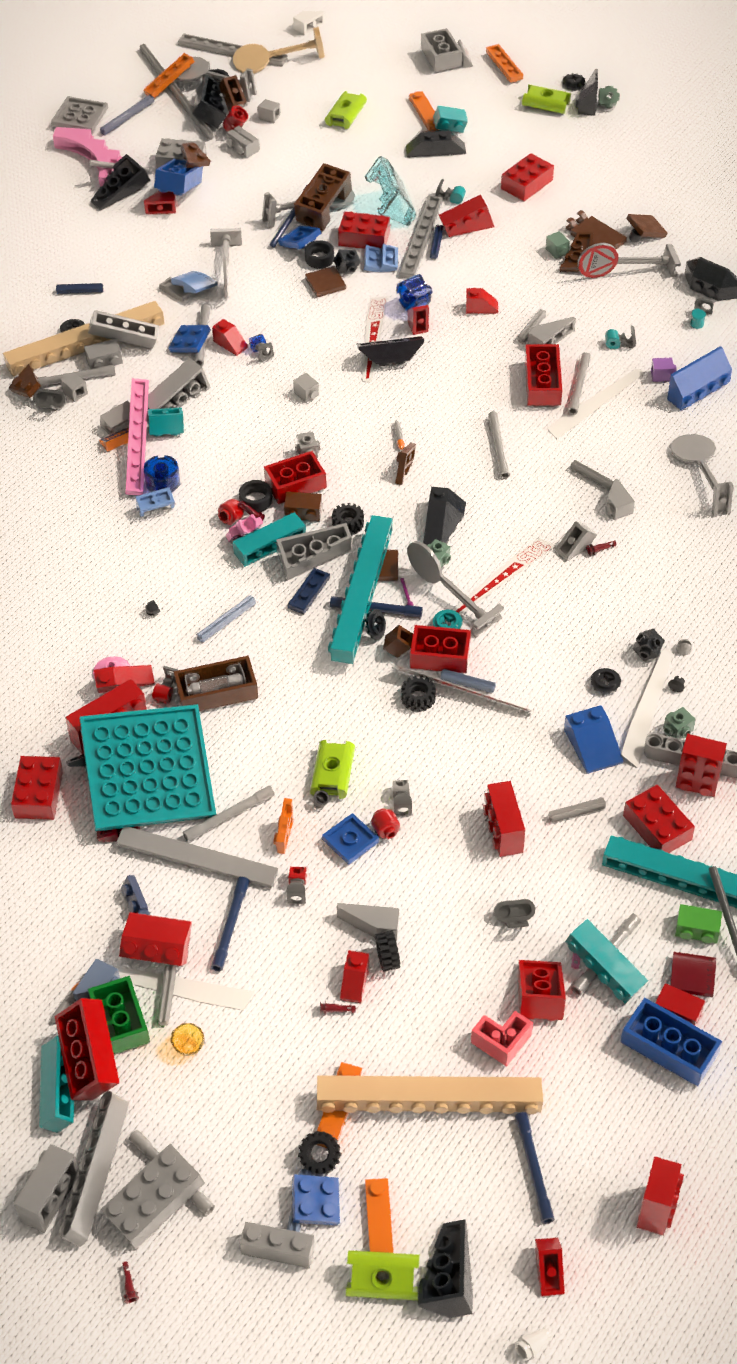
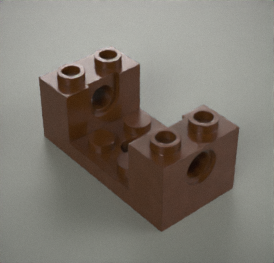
(314, 202)

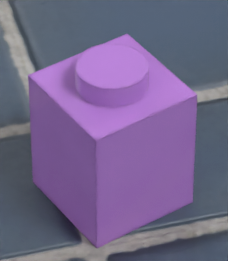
(662, 369)

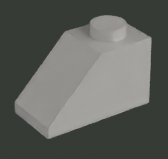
(619, 501)
(575, 540)

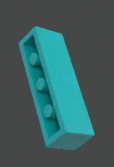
(263, 541)
(606, 961)
(56, 1106)

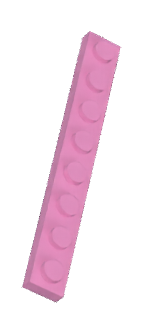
(137, 437)

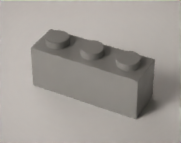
(277, 1244)

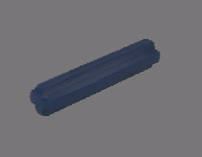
(436, 241)
(79, 288)

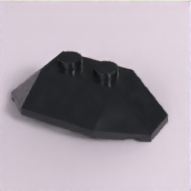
(435, 144)
(711, 279)
(391, 350)

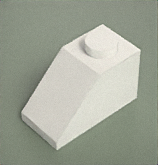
(307, 20)

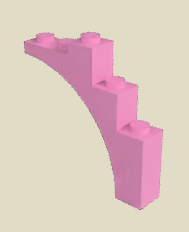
(84, 144)

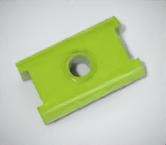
(546, 99)
(345, 110)
(333, 768)
(367, 1284)

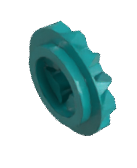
(451, 616)

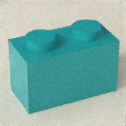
(450, 118)
(165, 421)

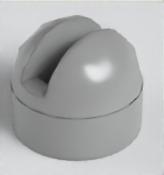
(684, 647)

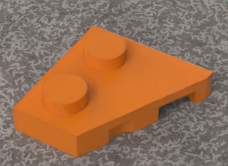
(284, 826)

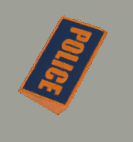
(115, 440)

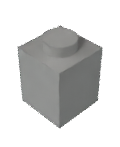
(269, 111)
(74, 386)
(306, 387)

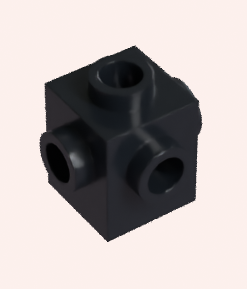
(346, 260)
(648, 644)

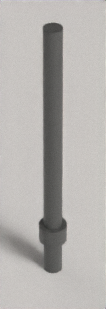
(724, 905)

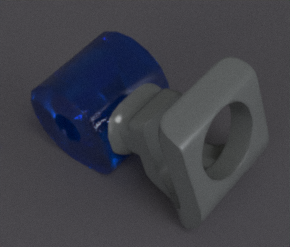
(258, 344)

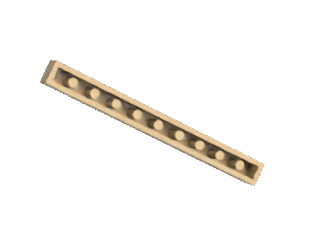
(71, 342)
(429, 1093)

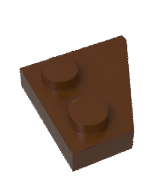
(194, 155)
(25, 383)
(405, 459)

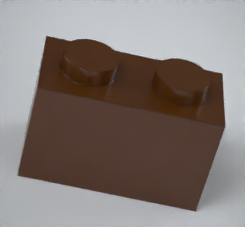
(232, 92)
(305, 505)

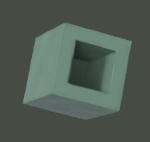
(557, 245)

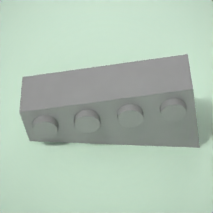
(312, 549)

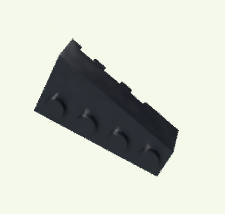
(208, 103)

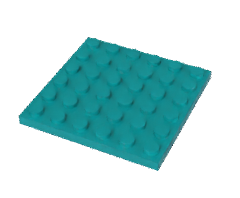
(147, 767)

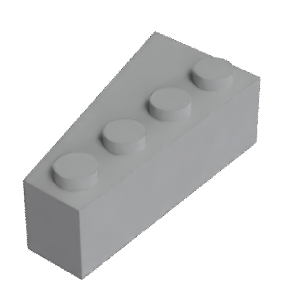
(179, 386)

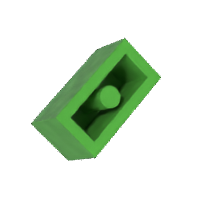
(698, 923)

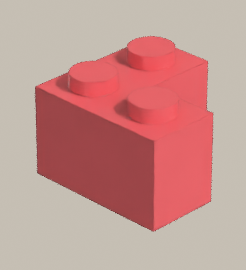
(502, 1041)

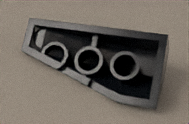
(588, 96)
(448, 1277)

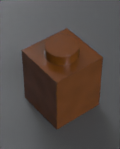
(398, 641)

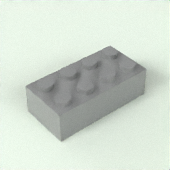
(153, 1196)

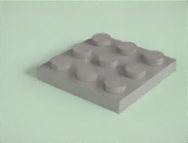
(79, 113)

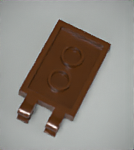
(601, 231)

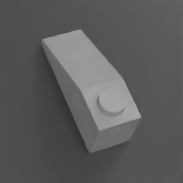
(552, 331)
(370, 918)

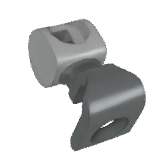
(401, 797)

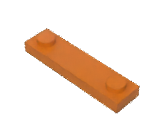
(504, 63)
(169, 75)
(423, 109)
(334, 1121)
(379, 1215)

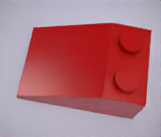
(541, 990)

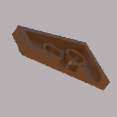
(580, 243)

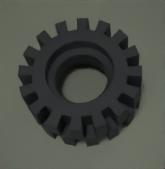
(349, 511)
(420, 702)
(387, 951)
(306, 1149)

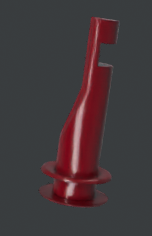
(250, 511)
(599, 547)
(329, 1007)
(130, 1294)

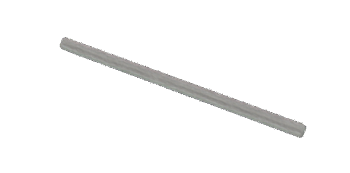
(176, 91)

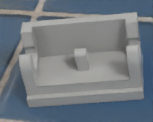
(115, 417)

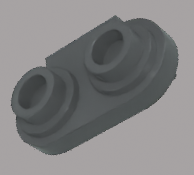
(49, 399)
(514, 912)

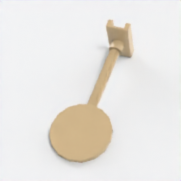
(257, 57)

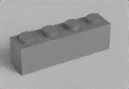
(123, 329)

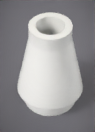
(531, 1344)

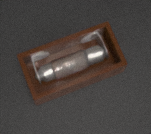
(217, 683)

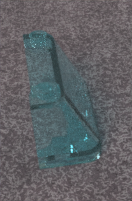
(395, 196)

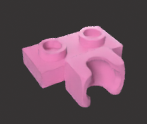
(244, 527)

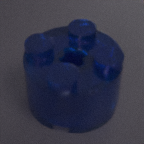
(414, 292)
(161, 473)

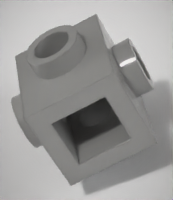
(307, 442)

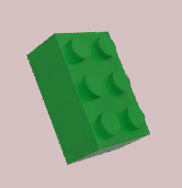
(122, 1014)

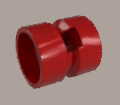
(236, 117)

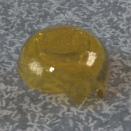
(187, 1039)

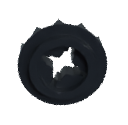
(568, 81)
(68, 324)
(375, 631)
(610, 676)

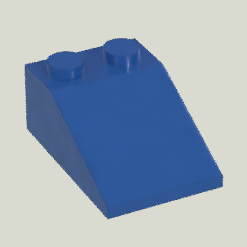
(593, 739)

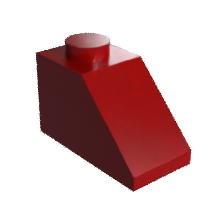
(161, 203)
(480, 302)
(418, 319)
(228, 337)
(354, 976)
(550, 1266)

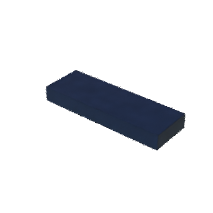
(309, 591)

